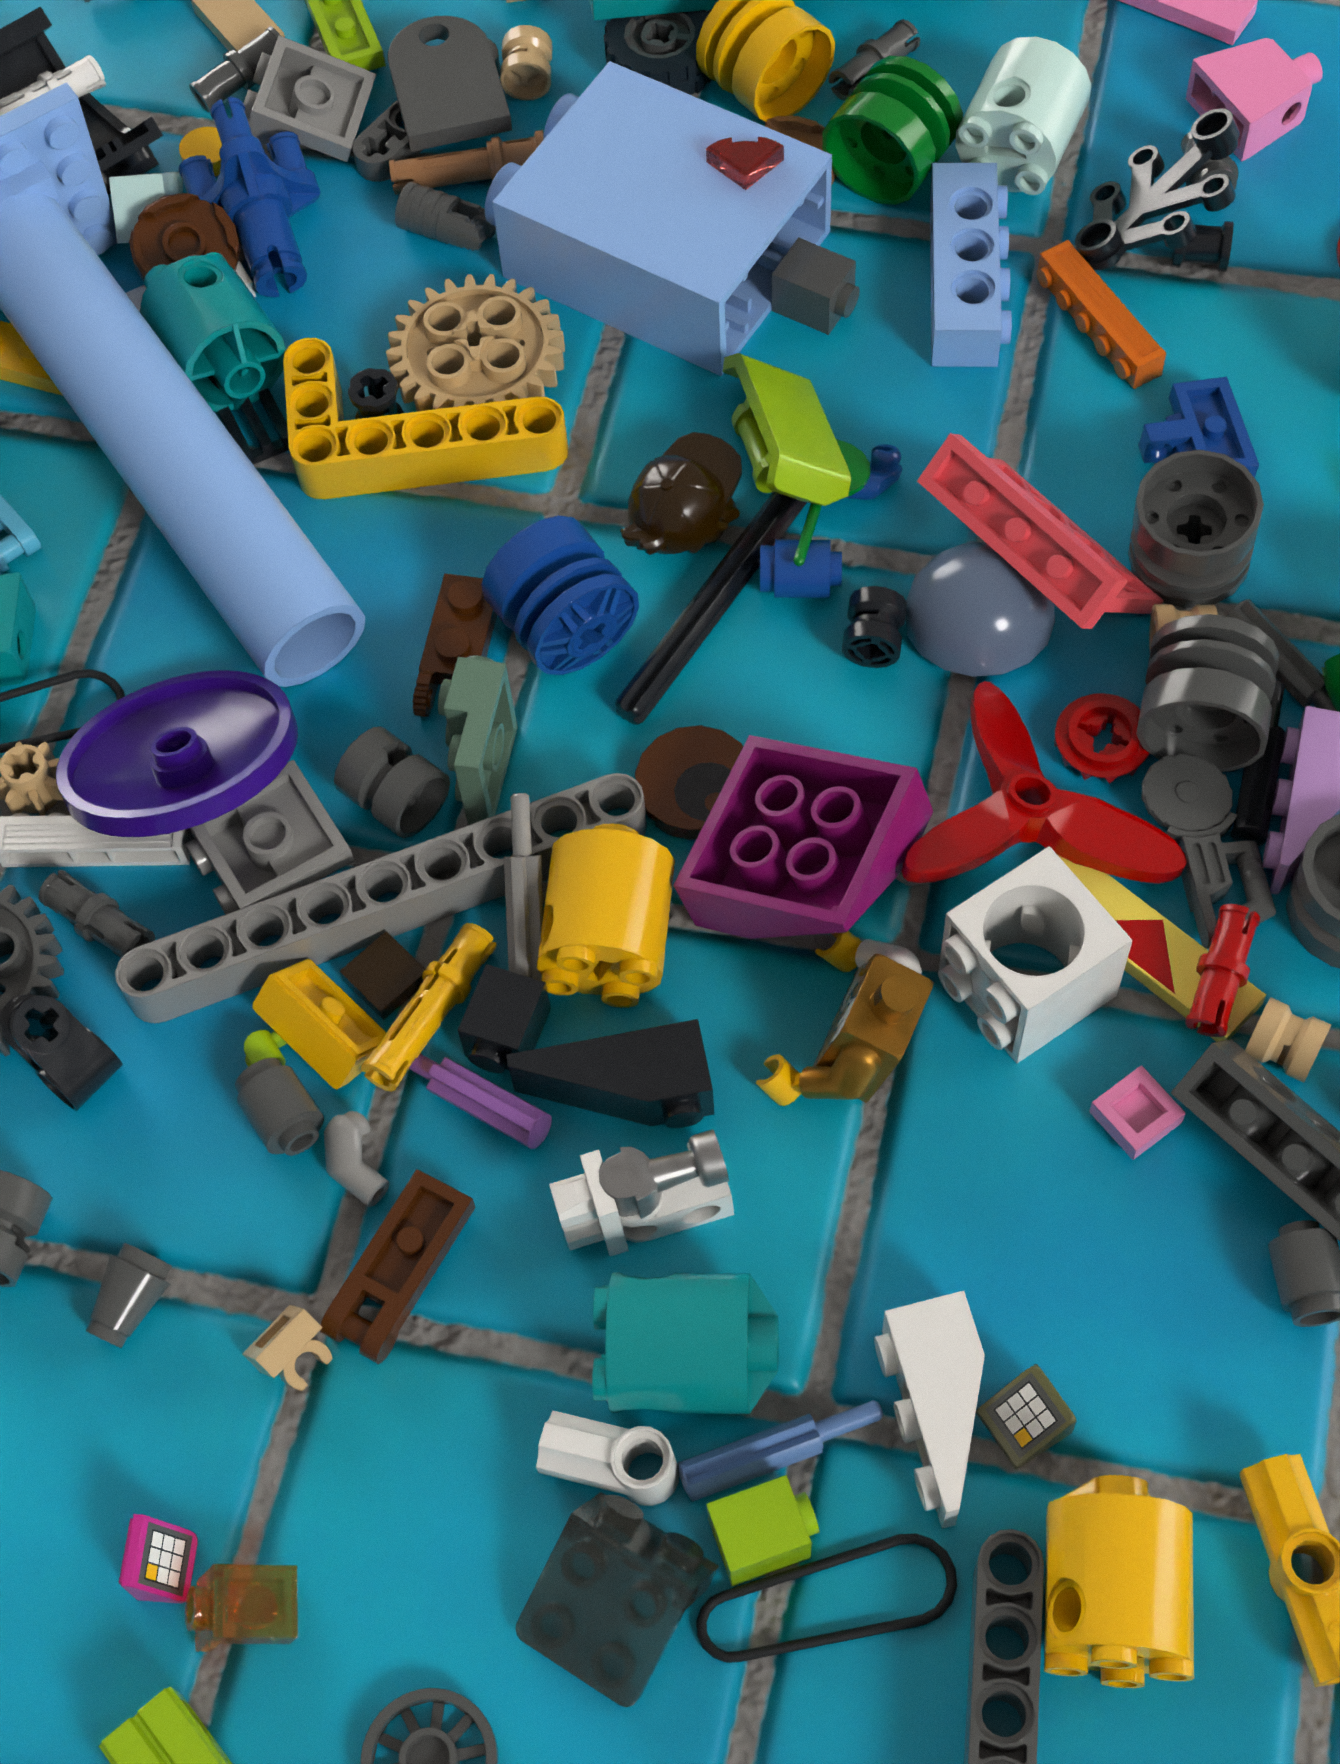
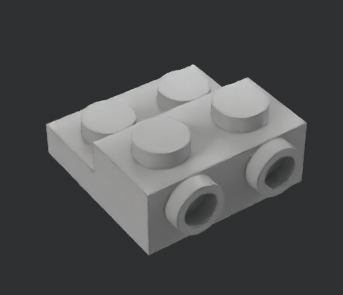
(308, 96)
(269, 843)

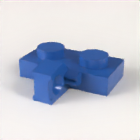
(1202, 420)

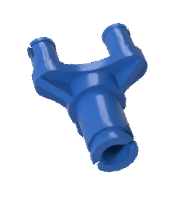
(257, 194)

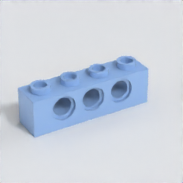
(966, 265)

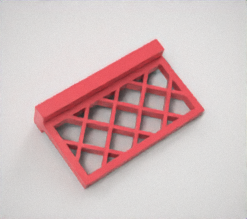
(1033, 535)

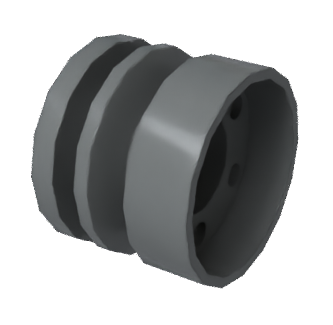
(1195, 527)
(1209, 691)

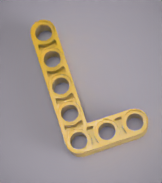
(408, 448)

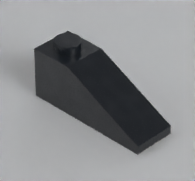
(633, 1075)

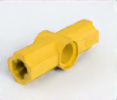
(1290, 1525)

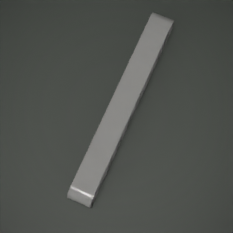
(354, 896)

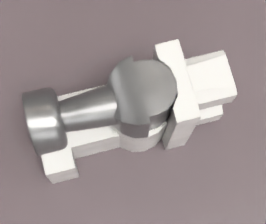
(643, 1196)

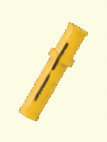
(443, 986)

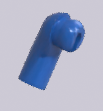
(883, 472)

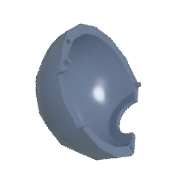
(976, 613)

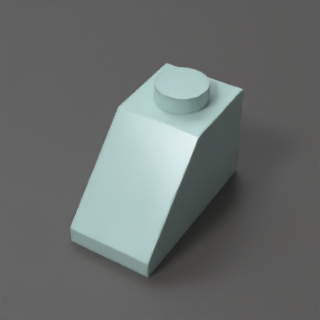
(134, 192)

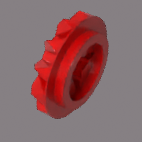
(1087, 718)

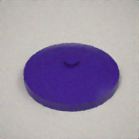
(177, 753)

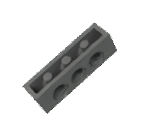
(1267, 1127)

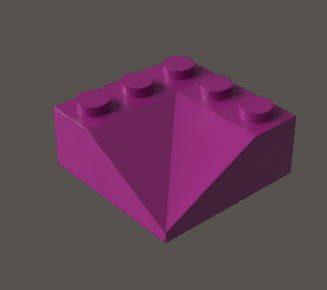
(801, 841)

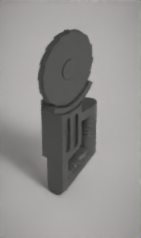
(1194, 806)

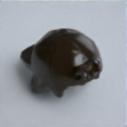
(684, 496)

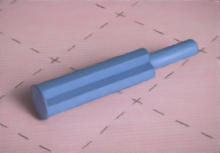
(769, 1450)

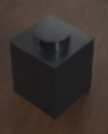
(503, 1018)

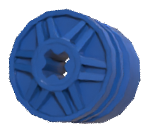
(559, 595)

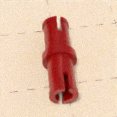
(1222, 970)

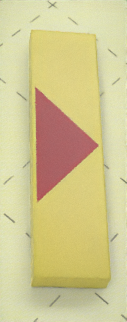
(1160, 952)

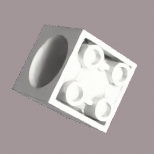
(1041, 907)

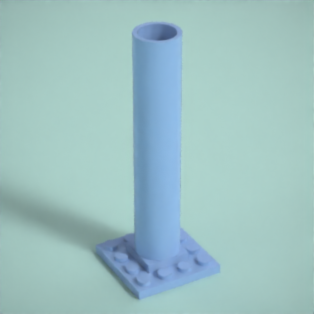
(146, 409)

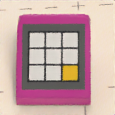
(158, 1560)

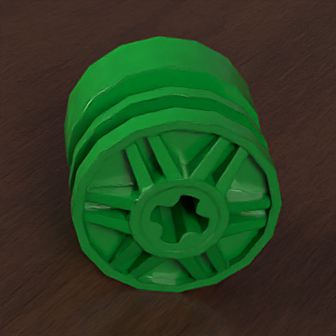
(892, 129)

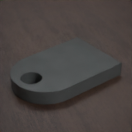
(448, 88)

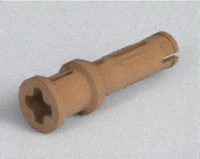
(462, 165)

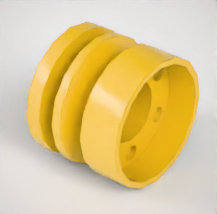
(765, 54)

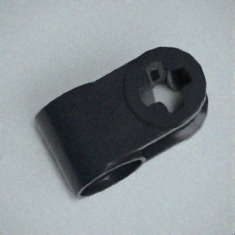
(66, 1055)

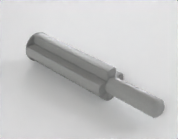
(523, 893)

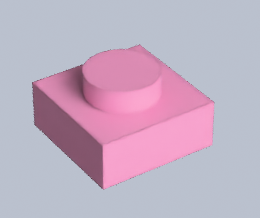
(1137, 1112)

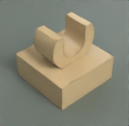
(284, 1342)

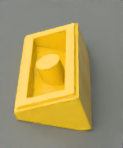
(318, 1021)

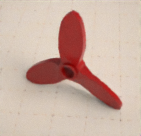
(1034, 810)

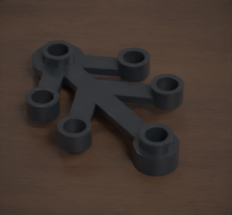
(1107, 239)

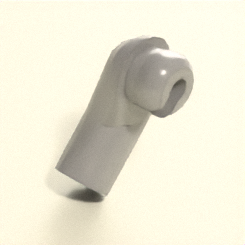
(344, 1158)

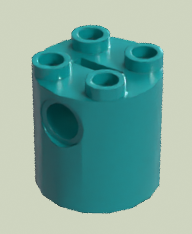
(213, 329)
(684, 1343)

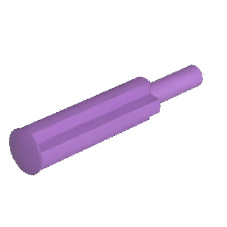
(484, 1100)

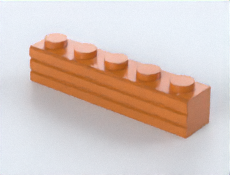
(1100, 314)

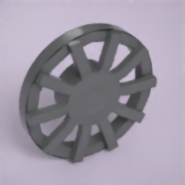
(430, 1744)

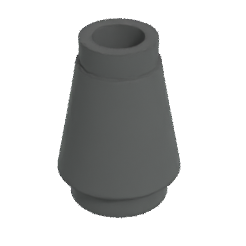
(127, 1294)

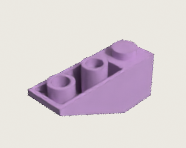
(1309, 793)

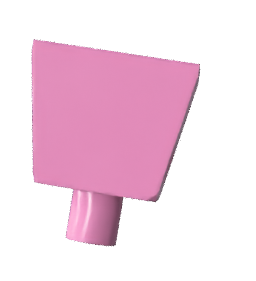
(1258, 86)

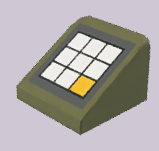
(1027, 1417)

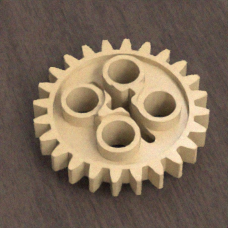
(475, 346)

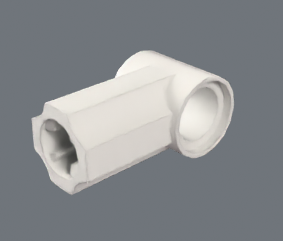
(601, 1456)

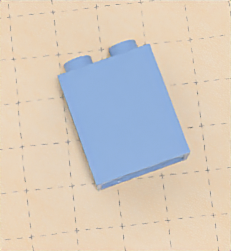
(644, 231)

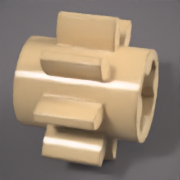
(29, 779)

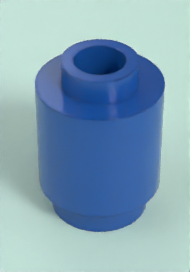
(811, 580)

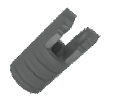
(442, 217)

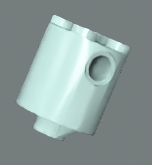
(1025, 112)

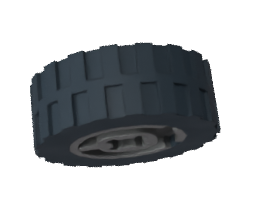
(659, 47)

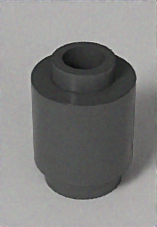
(278, 1107)
(1307, 1272)

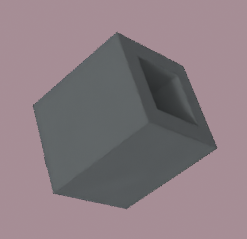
(814, 286)

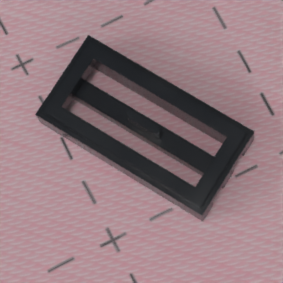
(267, 448)

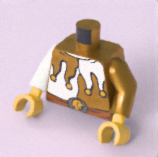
(867, 1030)

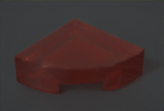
(745, 160)

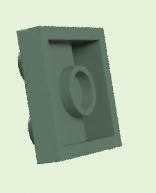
(478, 732)

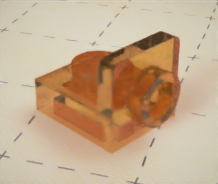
(243, 1605)

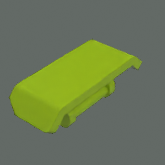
(787, 434)

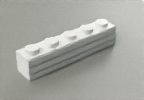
(63, 842)

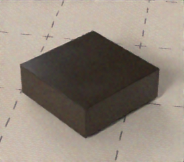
(383, 975)

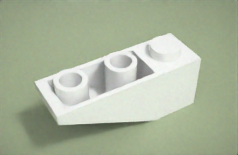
(939, 1374)

